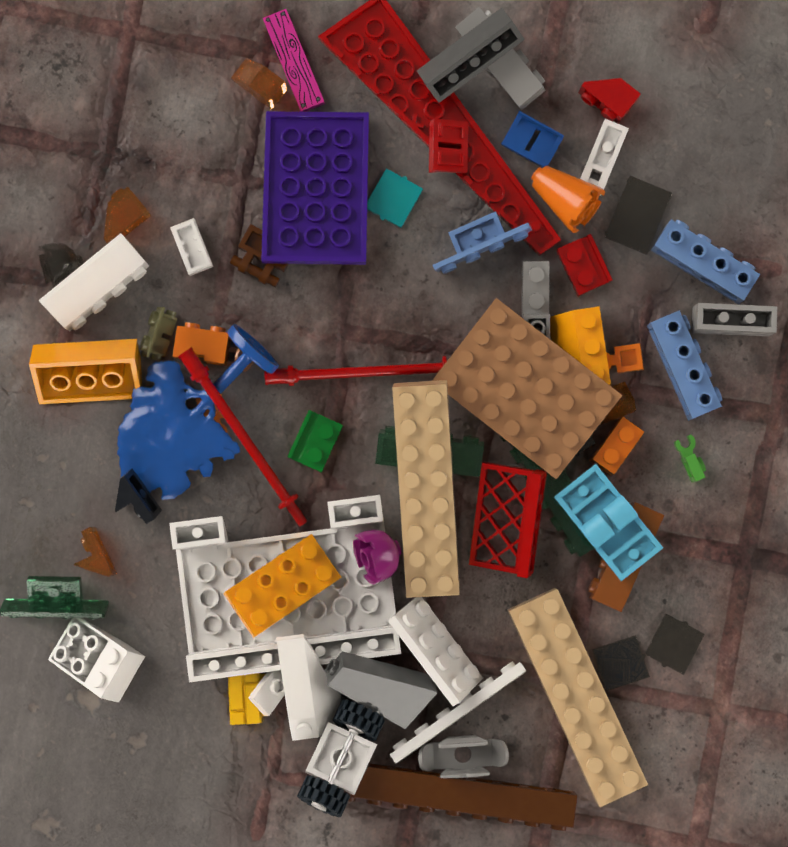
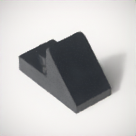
(134, 491)

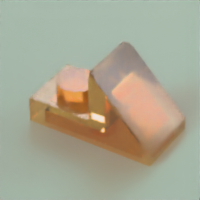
(99, 560)

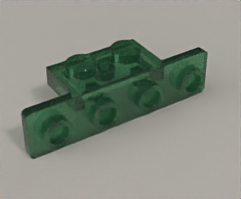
(54, 598)

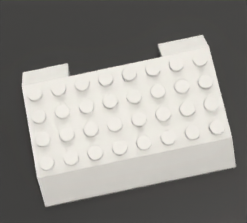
(341, 618)

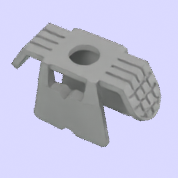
(483, 753)

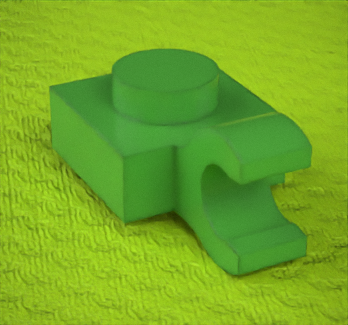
(693, 465)

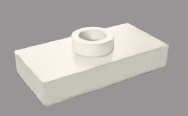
(191, 247)
(268, 692)

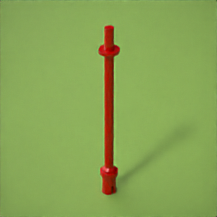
(201, 375)
(293, 375)

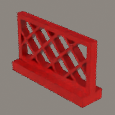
(530, 520)

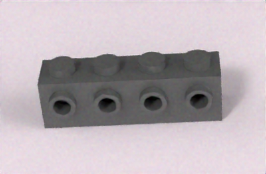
(470, 55)

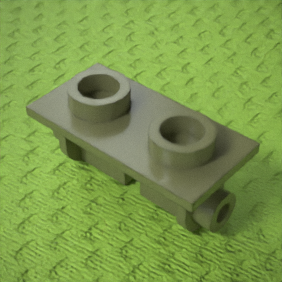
(159, 324)

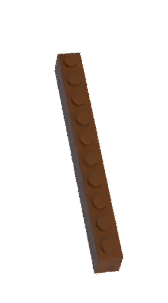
(467, 795)

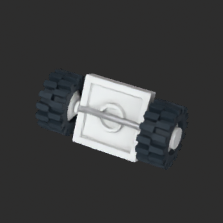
(341, 758)

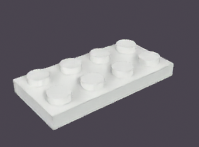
(436, 650)

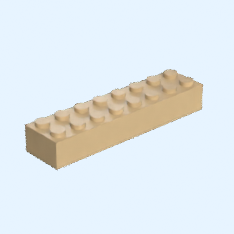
(426, 488)
(577, 697)

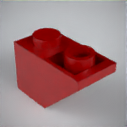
(610, 96)

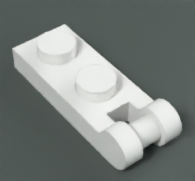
(604, 152)

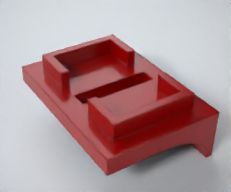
(448, 159)

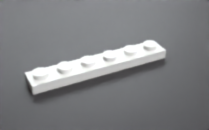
(448, 717)

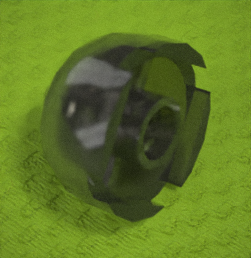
(58, 262)

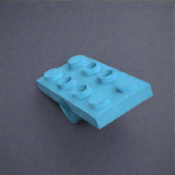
(608, 522)

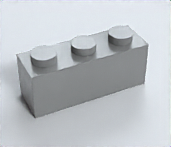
(734, 319)

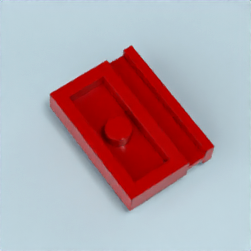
(584, 265)

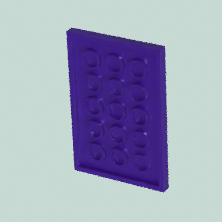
(315, 188)

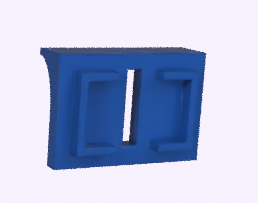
(521, 133)

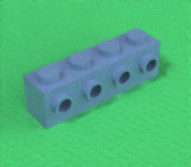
(705, 261)
(684, 366)

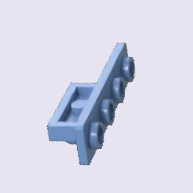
(479, 237)

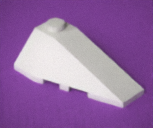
(305, 686)

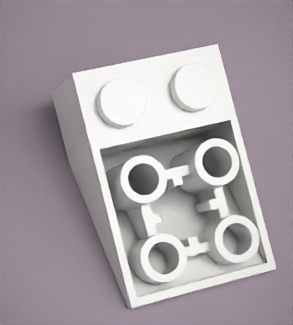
(96, 659)

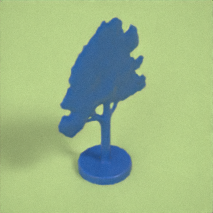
(167, 438)

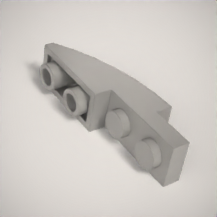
(536, 295)

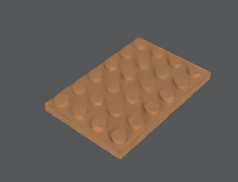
(527, 388)

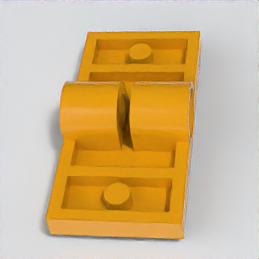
(282, 585)

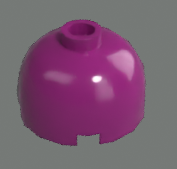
(377, 554)

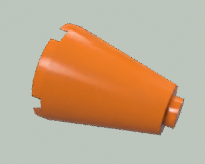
(567, 196)

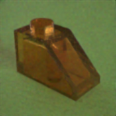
(260, 82)
(123, 214)

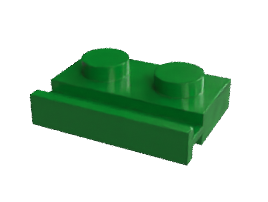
(315, 441)

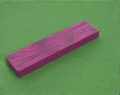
(293, 61)

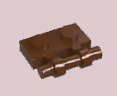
(252, 245)

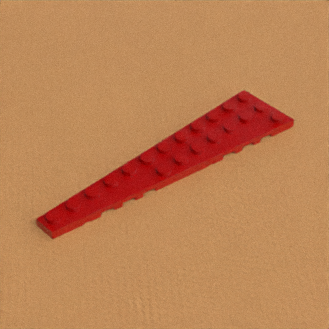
(386, 59)

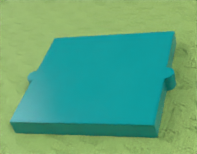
(393, 198)

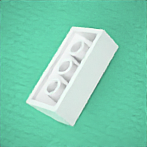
(95, 283)

